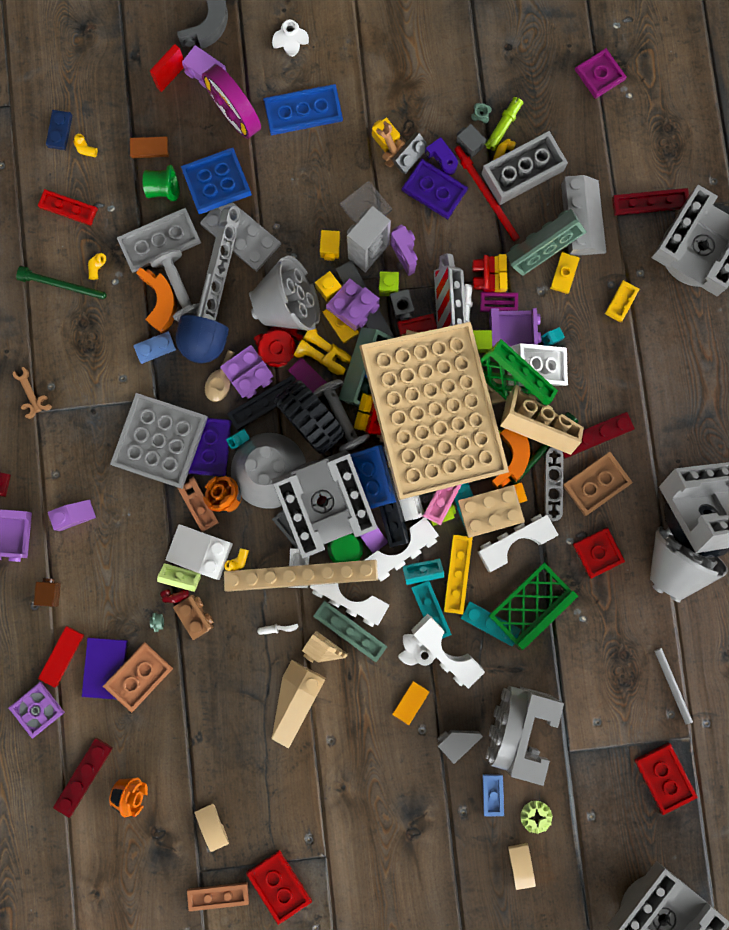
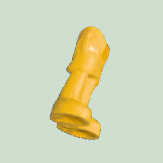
(327, 360)

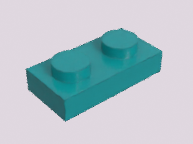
(423, 571)

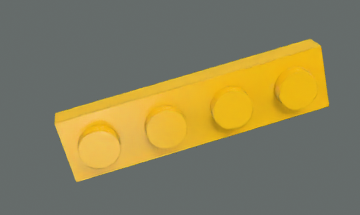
(458, 574)

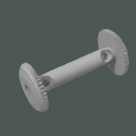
(166, 259)
(329, 391)

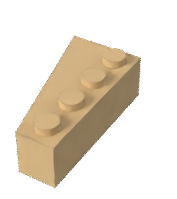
(540, 422)

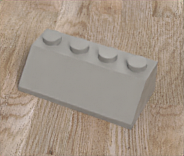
(583, 197)

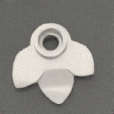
(290, 40)
(413, 652)

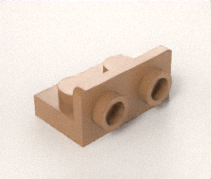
(194, 617)

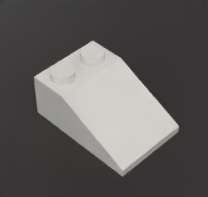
(546, 360)
(199, 552)

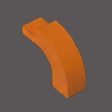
(166, 306)
(520, 452)

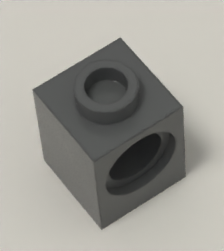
(470, 140)
(402, 297)

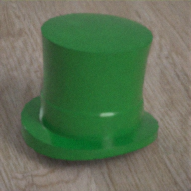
(161, 183)
(345, 549)

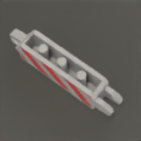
(449, 293)

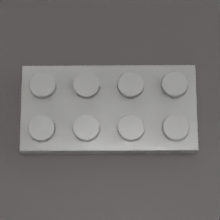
(169, 232)
(252, 241)

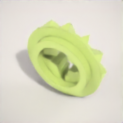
(529, 810)

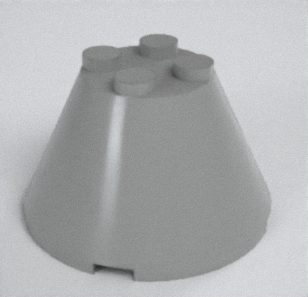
(286, 297)
(260, 461)
(679, 569)

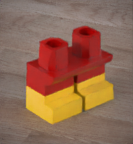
(493, 273)
(367, 421)

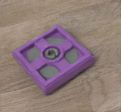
(36, 710)

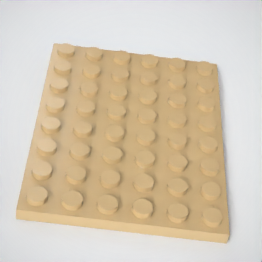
(434, 410)

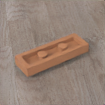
(218, 896)

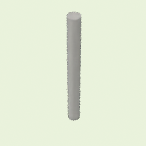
(673, 686)

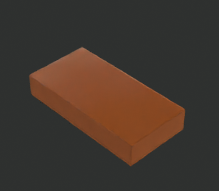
(148, 147)

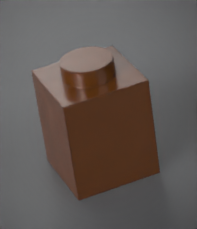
(47, 593)

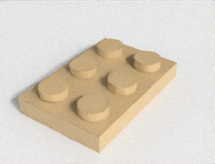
(491, 511)

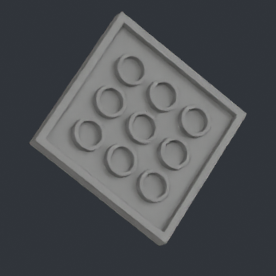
(159, 440)

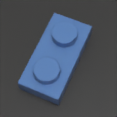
(154, 347)
(493, 795)

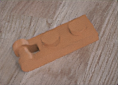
(202, 514)

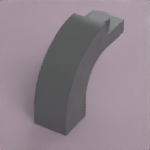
(210, 29)

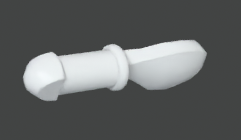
(275, 629)

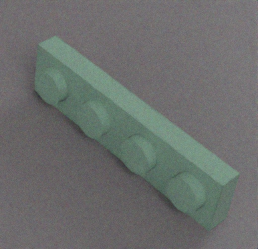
(350, 631)

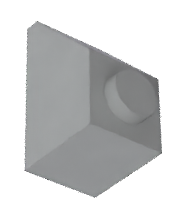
(457, 743)

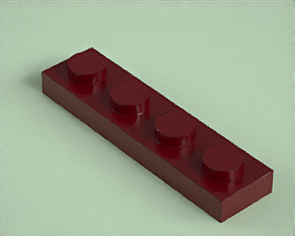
(649, 201)
(603, 432)
(83, 777)

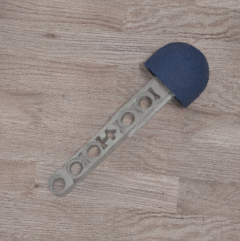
(200, 336)

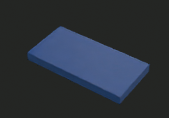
(303, 109)

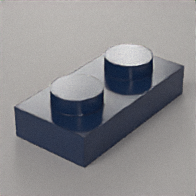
(59, 130)

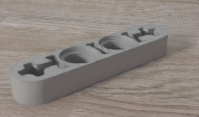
(556, 484)

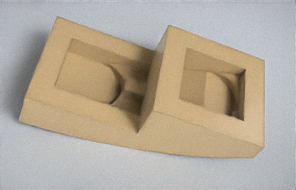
(211, 827)
(521, 866)

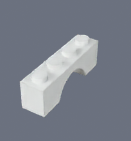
(539, 531)
(420, 535)
(370, 609)
(464, 667)

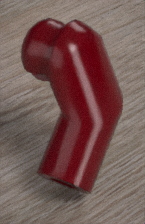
(167, 597)

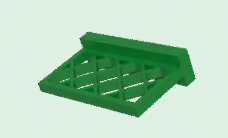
(519, 371)
(545, 618)

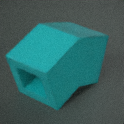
(552, 337)
(238, 439)

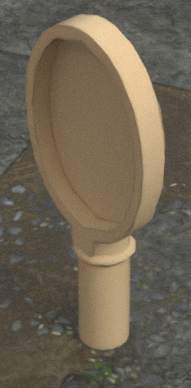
(218, 384)

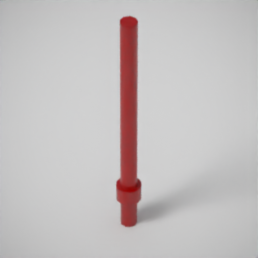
(467, 163)

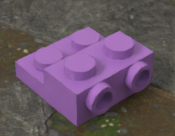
(402, 244)
(353, 304)
(247, 372)

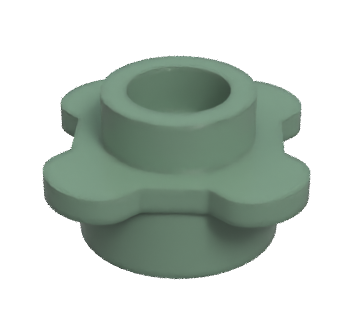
(481, 108)
(157, 622)

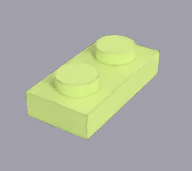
(179, 577)

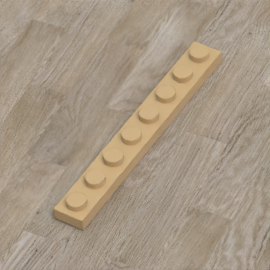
(301, 575)

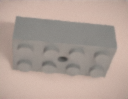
(524, 168)
(368, 238)

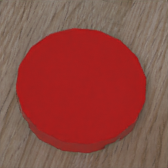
(276, 347)

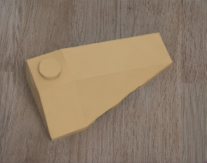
(322, 649)
(295, 699)

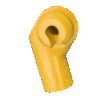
(82, 146)
(502, 147)
(94, 264)
(237, 563)

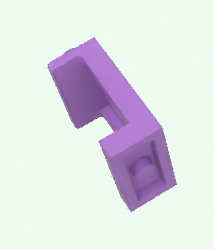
(515, 326)
(14, 534)

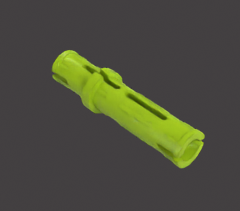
(508, 117)

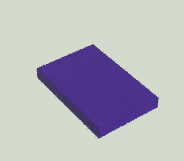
(434, 189)
(213, 449)
(101, 663)

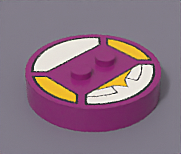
(231, 101)

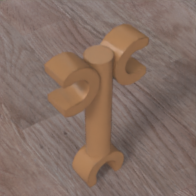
(393, 147)
(36, 405)

